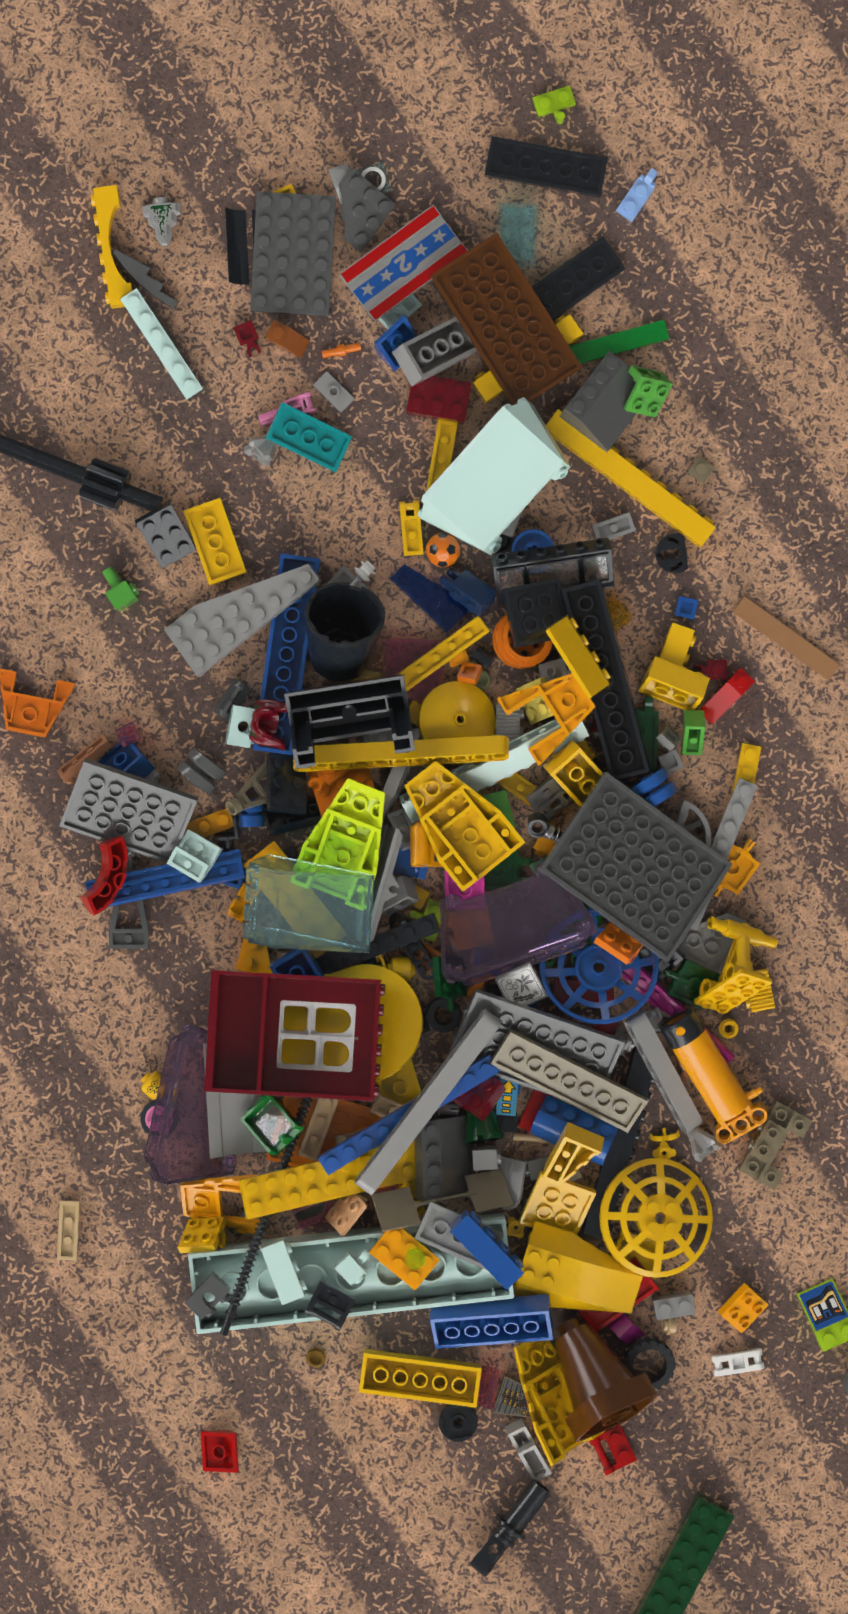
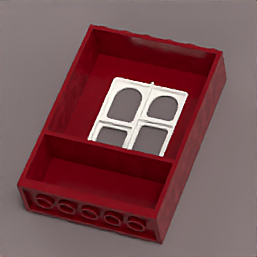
(249, 1033)

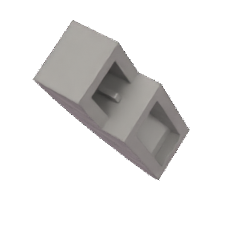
(527, 1449)

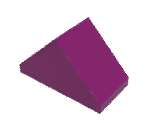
(626, 1329)

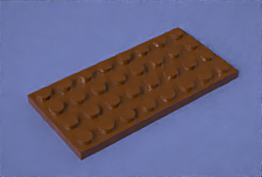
(505, 321)

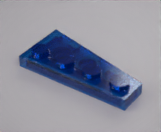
(429, 597)

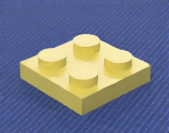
(536, 709)

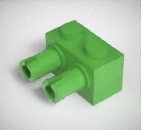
(121, 592)

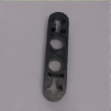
(412, 947)

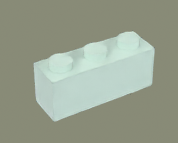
(284, 1270)

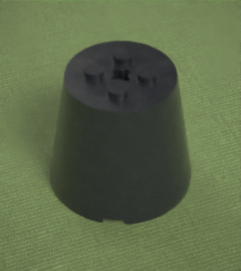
(342, 629)

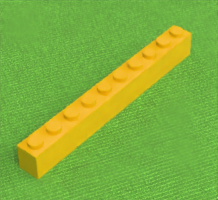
(634, 482)

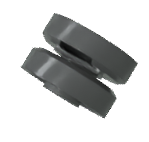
(201, 770)

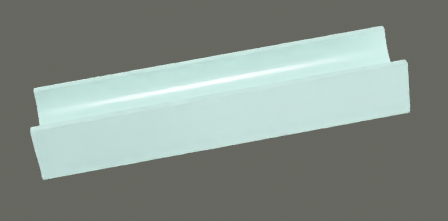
(381, 1291)

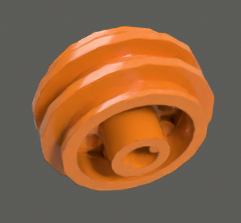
(504, 648)

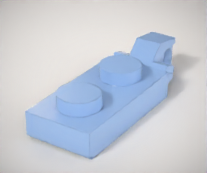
(637, 195)

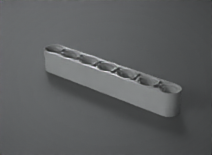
(663, 1072)

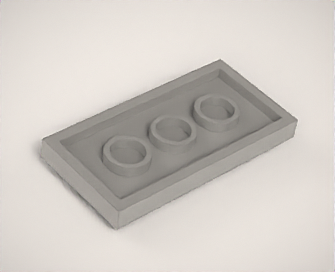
(436, 1232)

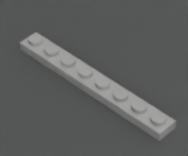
(730, 826)

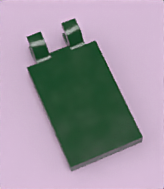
(649, 727)
(506, 872)

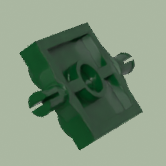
(687, 981)
(446, 990)

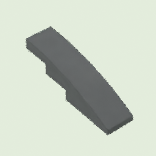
(140, 274)

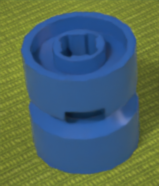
(251, 817)

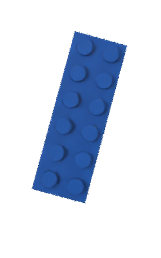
(493, 1322)

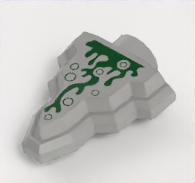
(162, 217)

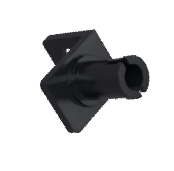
(228, 837)

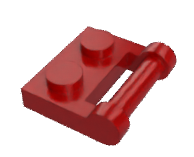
(619, 1447)

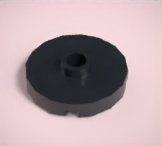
(461, 1431)

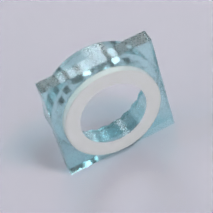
(379, 167)

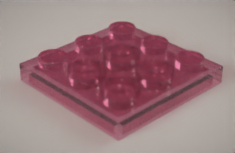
(402, 653)

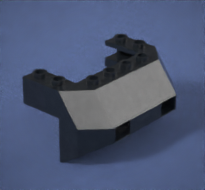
(348, 711)

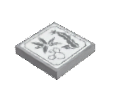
(521, 985)

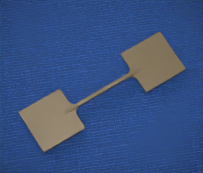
(399, 1210)

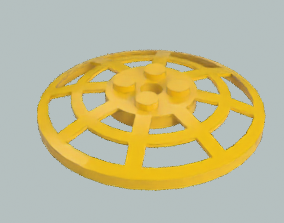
(646, 1215)

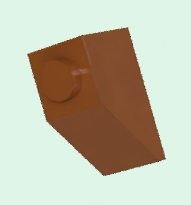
(286, 339)

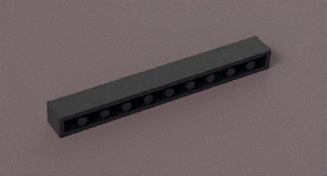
(621, 1151)

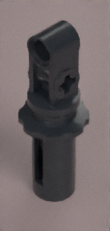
(511, 1526)

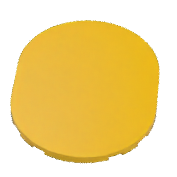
(400, 1022)

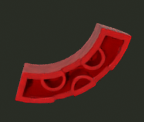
(110, 878)

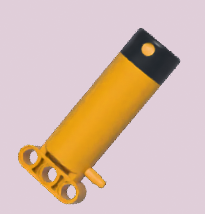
(712, 1076)

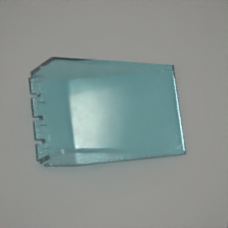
(307, 906)

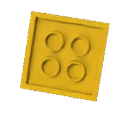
(557, 1205)

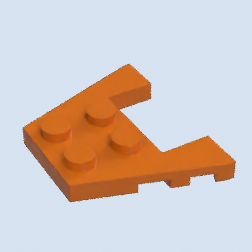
(31, 713)

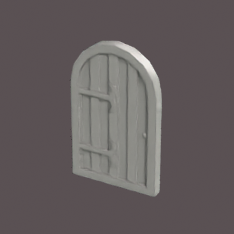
(514, 1177)

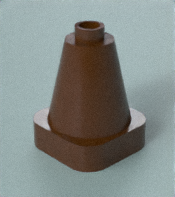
(598, 1382)

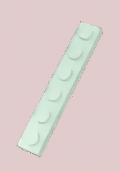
(161, 343)

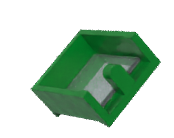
(271, 1124)

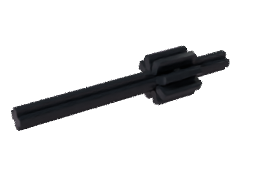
(100, 481)

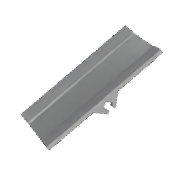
(388, 852)
(225, 1128)

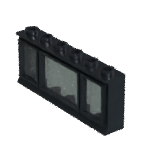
(570, 562)

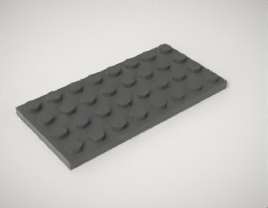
(575, 1041)

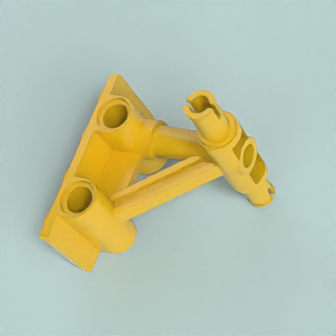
(737, 978)

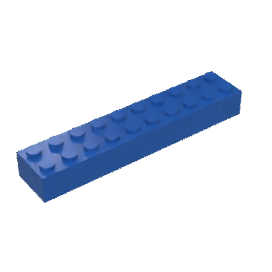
(287, 652)

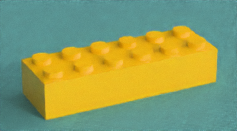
(420, 1378)

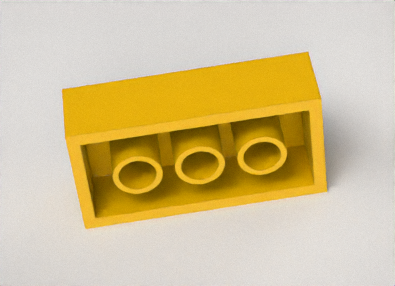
(574, 772)

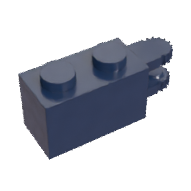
(469, 590)

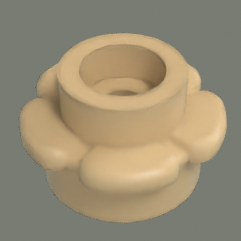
(669, 1326)

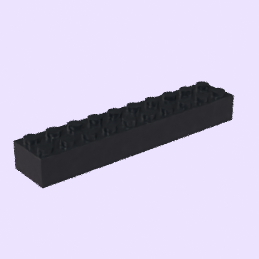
(614, 704)

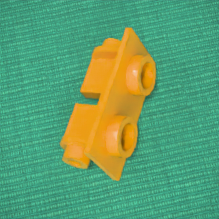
(236, 908)

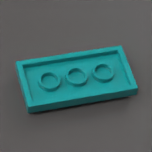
(308, 437)

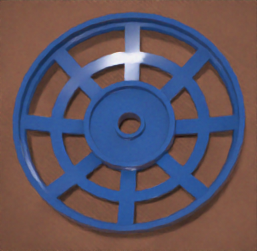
(599, 982)

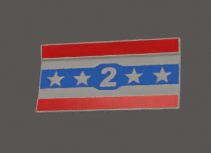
(402, 263)

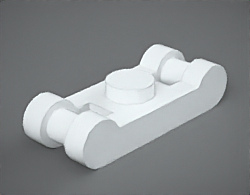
(738, 1362)

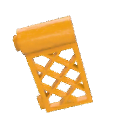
(420, 848)

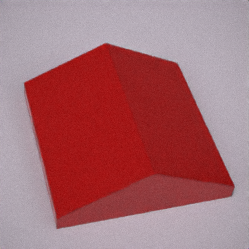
(219, 1451)

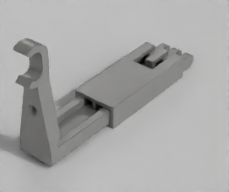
(396, 781)

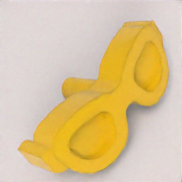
(665, 1137)

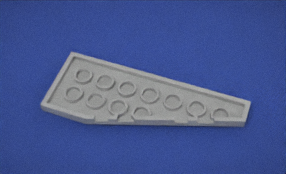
(223, 623)

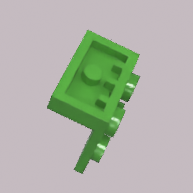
(648, 392)

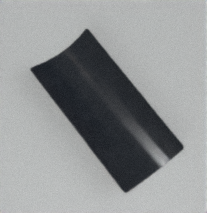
(237, 245)

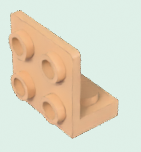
(346, 1212)

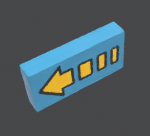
(507, 1103)

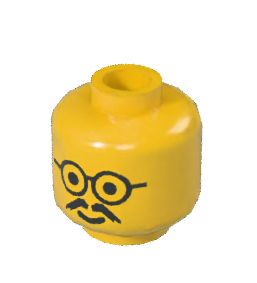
(151, 1084)

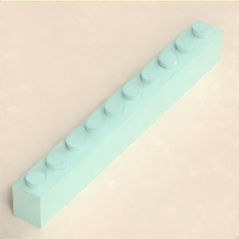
(483, 774)

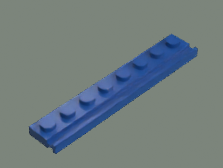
(168, 880)

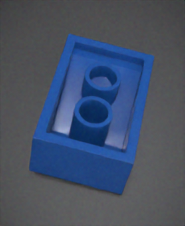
(396, 335)

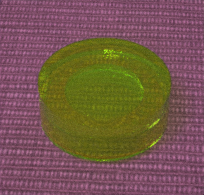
(415, 1258)

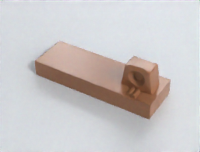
(71, 769)

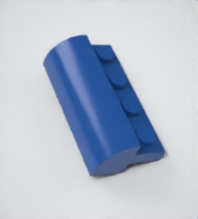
(556, 1114)

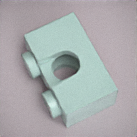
(233, 735)

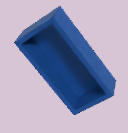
(486, 1249)

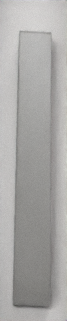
(428, 1101)

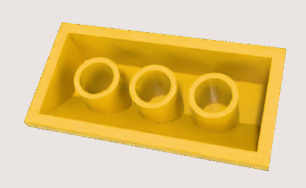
(578, 656)

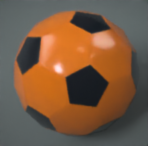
(443, 550)

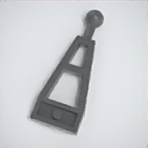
(129, 937)

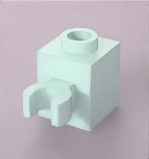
(352, 1268)

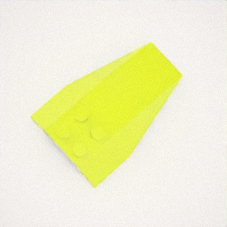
(349, 830)

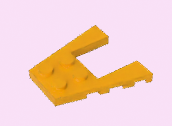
(566, 703)
(204, 1200)

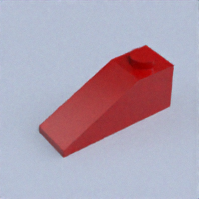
(727, 695)

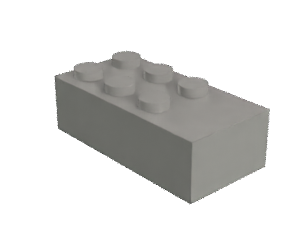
(434, 351)

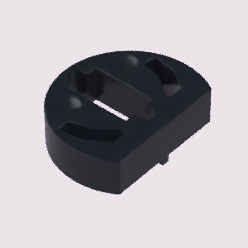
(669, 545)

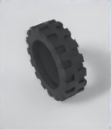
(649, 1344)

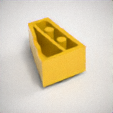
(571, 1152)

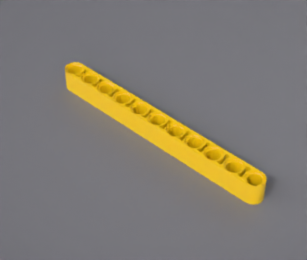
(426, 752)

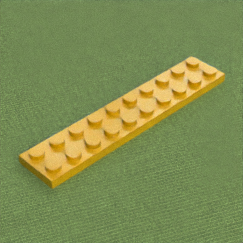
(311, 1184)

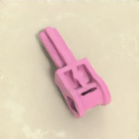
(296, 402)

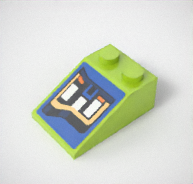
(825, 1314)

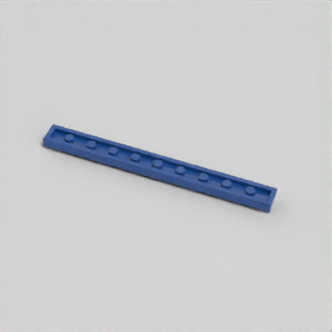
(379, 1130)

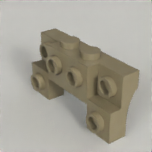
(768, 1142)

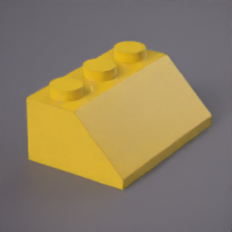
(674, 684)

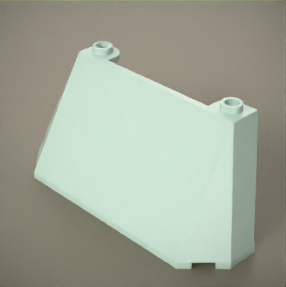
(494, 477)

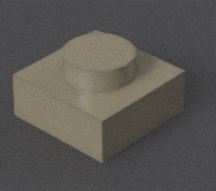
(700, 470)

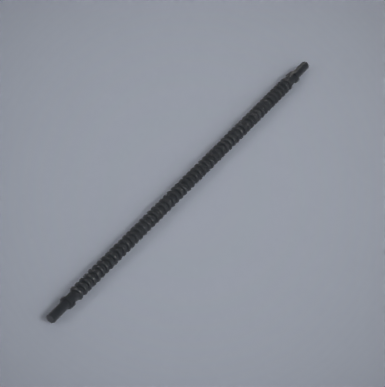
(260, 1230)

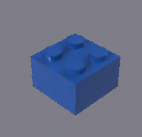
(297, 963)

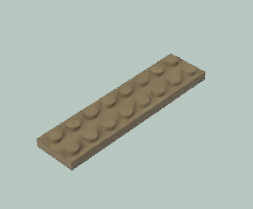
(568, 1080)

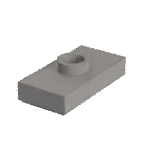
(333, 392)

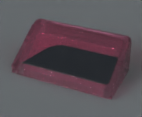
(311, 1214)

